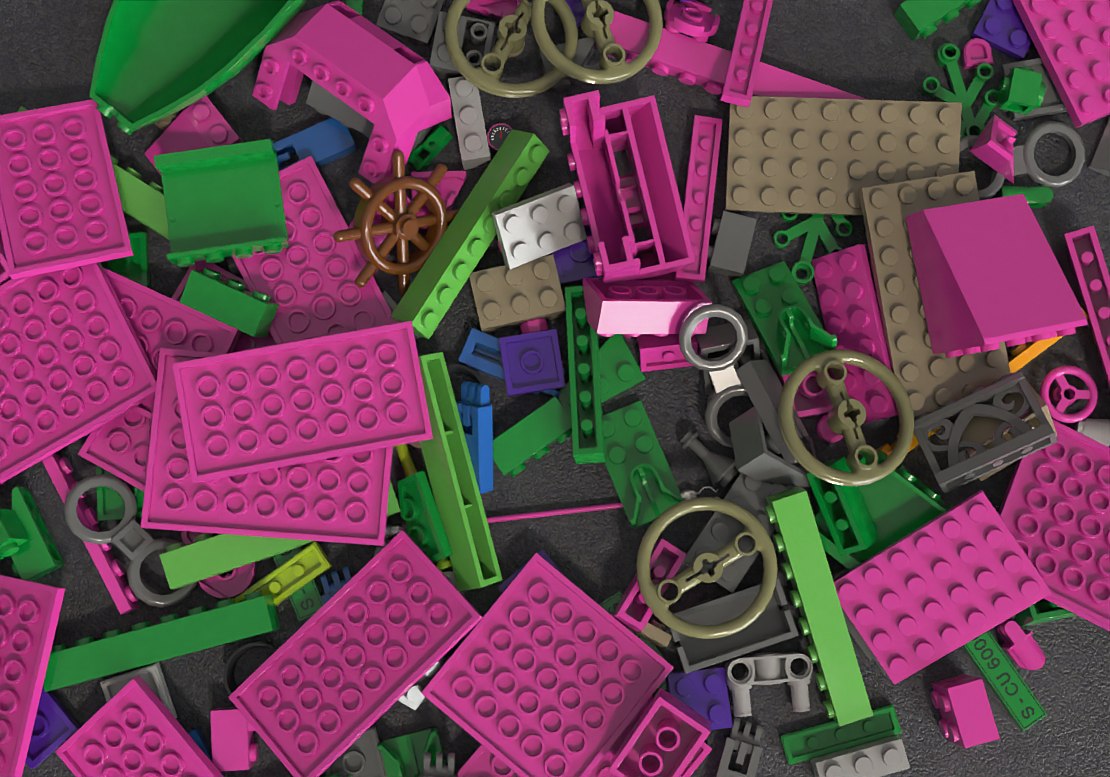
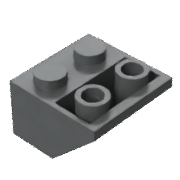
(473, 37)

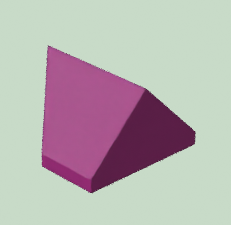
(996, 147)

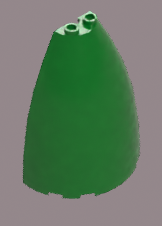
(177, 51)

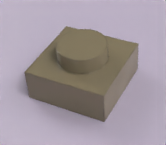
(655, 633)

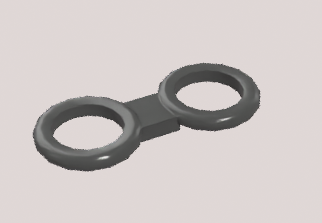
(1024, 158)
(721, 369)
(127, 537)

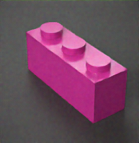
(664, 564)

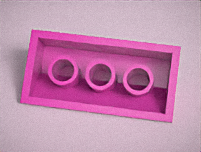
(642, 306)

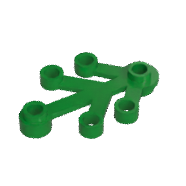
(960, 94)
(813, 227)

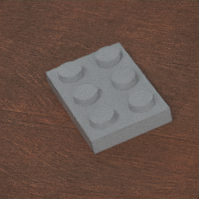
(539, 225)

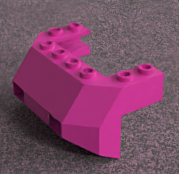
(362, 70)
(629, 201)

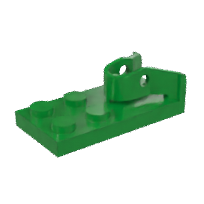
(782, 317)
(638, 465)
(405, 753)

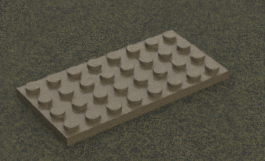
(824, 150)
(926, 377)

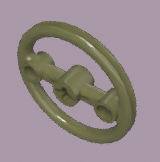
(600, 30)
(490, 80)
(849, 426)
(760, 542)

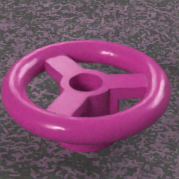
(1060, 401)

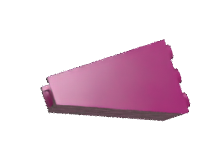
(989, 277)

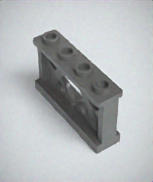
(1025, 440)

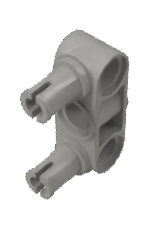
(769, 669)

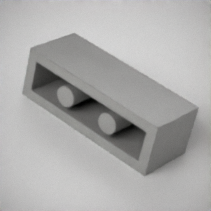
(469, 123)
(865, 760)

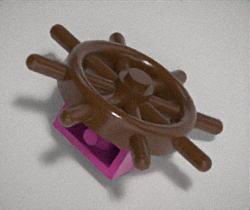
(389, 218)

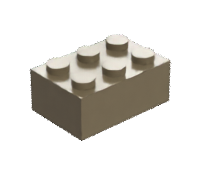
(517, 294)
(983, 428)

